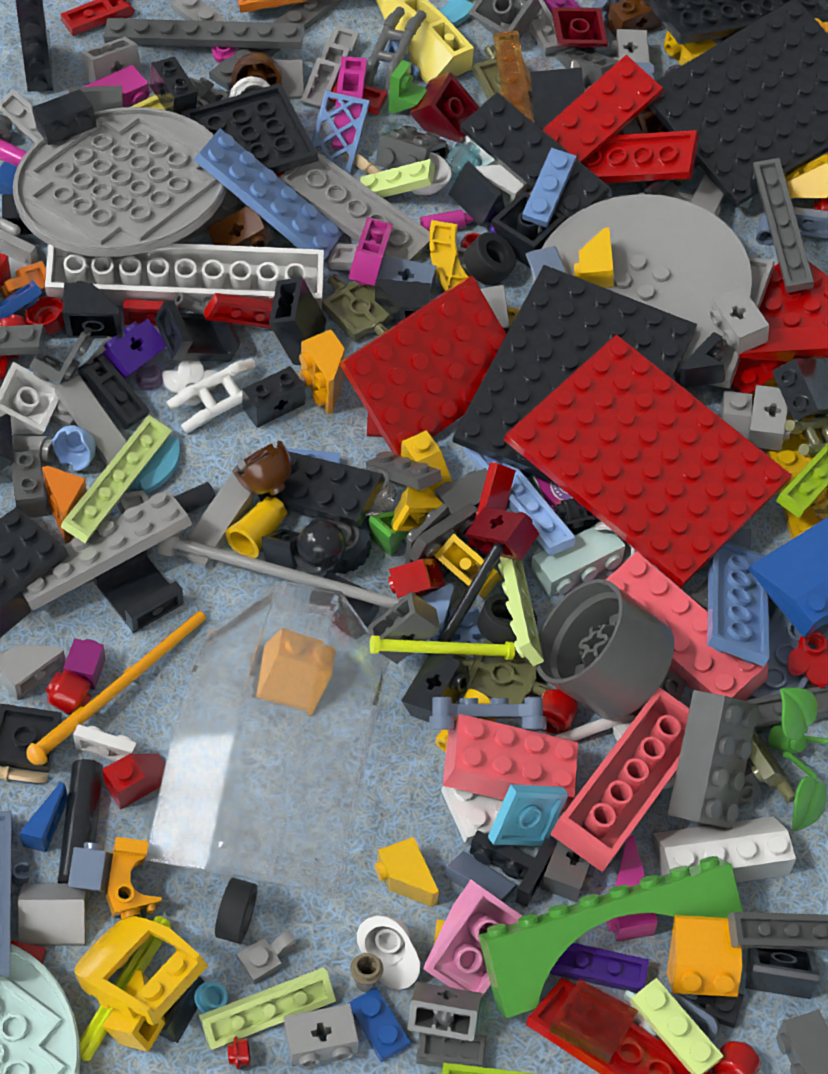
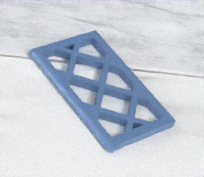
(357, 123)

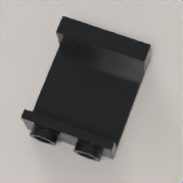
(139, 591)

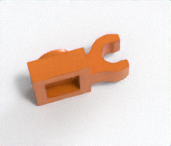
(26, 274)

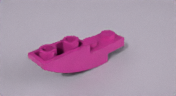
(350, 83)

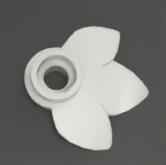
(188, 374)

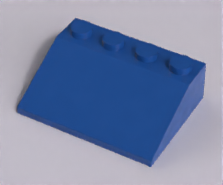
(799, 578)

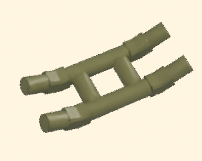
(808, 428)

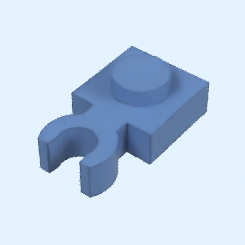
(468, 629)

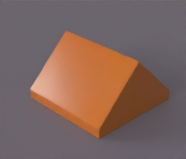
(62, 494)

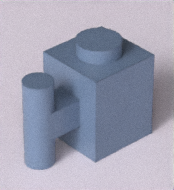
(90, 868)

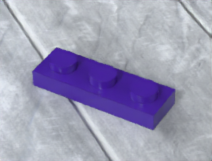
(602, 967)

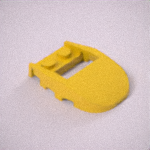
(112, 953)

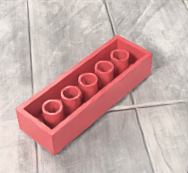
(692, 658)
(625, 782)

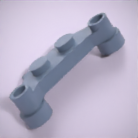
(809, 221)
(445, 713)

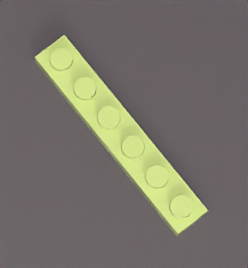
(116, 479)
(521, 610)

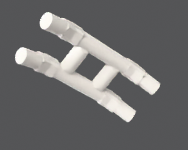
(202, 390)

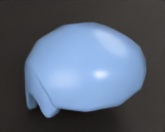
(74, 447)

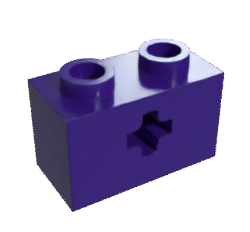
(144, 345)

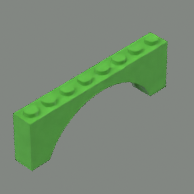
(526, 951)

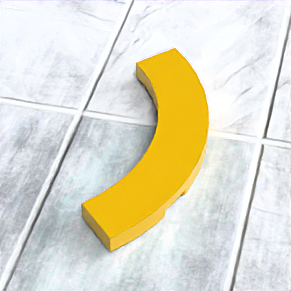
(445, 258)

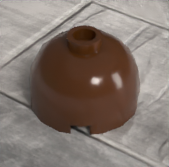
(259, 66)
(265, 470)

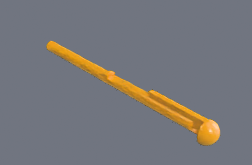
(37, 752)

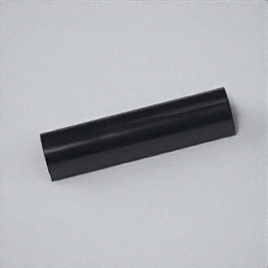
(81, 811)

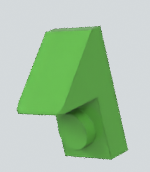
(403, 92)
(384, 534)

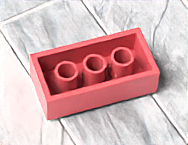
(491, 756)

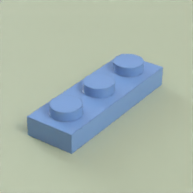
(549, 187)

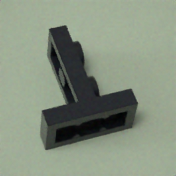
(514, 863)

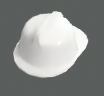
(392, 945)

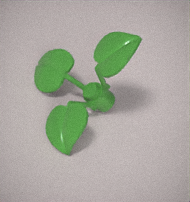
(798, 712)

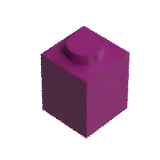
(86, 659)

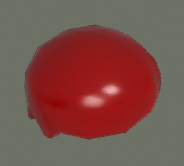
(46, 312)

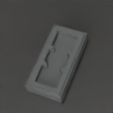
(437, 1049)

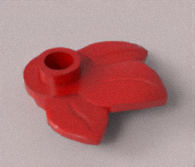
(810, 661)

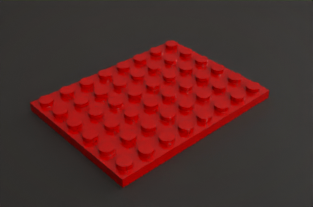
(648, 459)

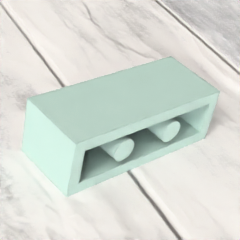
(591, 554)

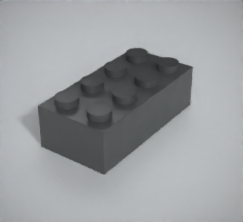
(713, 759)

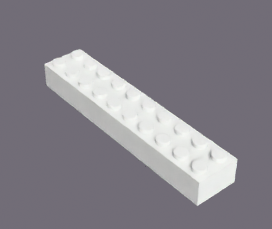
(187, 269)

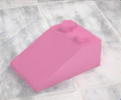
(457, 951)

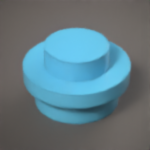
(210, 996)

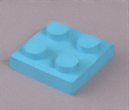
(527, 815)

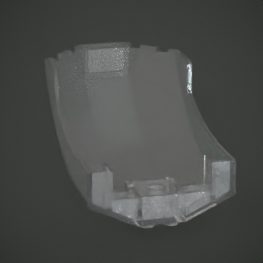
(273, 744)

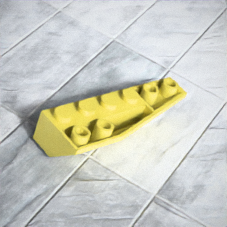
(437, 43)

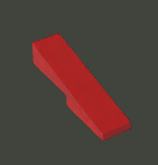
(788, 342)

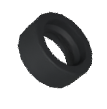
(493, 628)
(236, 910)

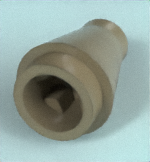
(366, 971)

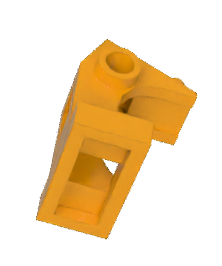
(126, 856)

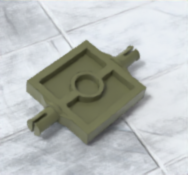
(488, 74)
(355, 309)
(502, 677)
(768, 769)

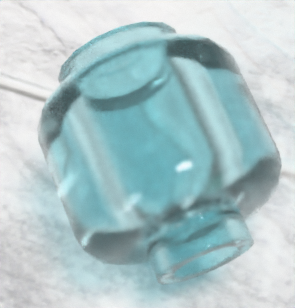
(462, 154)

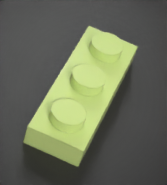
(401, 178)
(676, 1028)

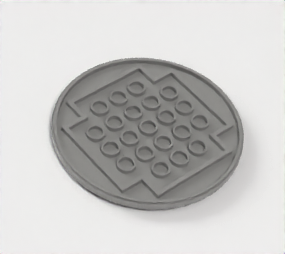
(119, 184)
(662, 255)

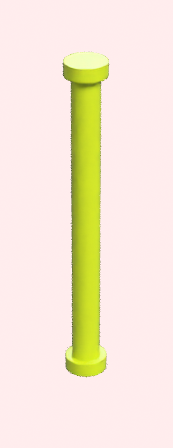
(435, 647)

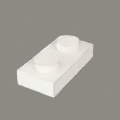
(96, 742)

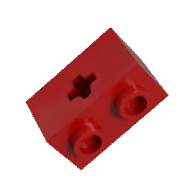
(416, 577)

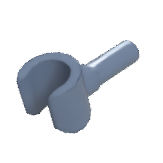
(20, 867)

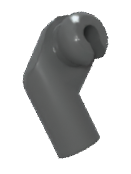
(191, 304)

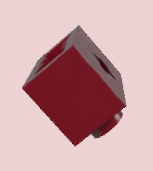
(504, 527)

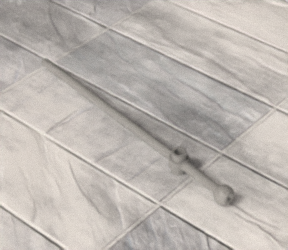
(169, 546)

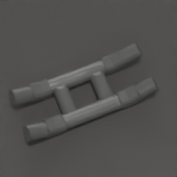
(389, 32)

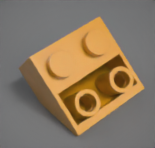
(321, 368)

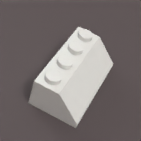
(753, 847)

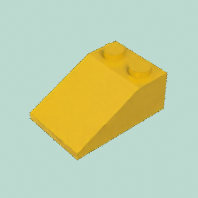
(809, 179)

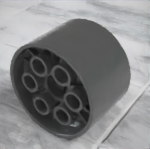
(605, 649)

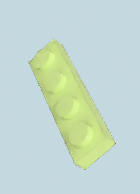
(267, 1008)

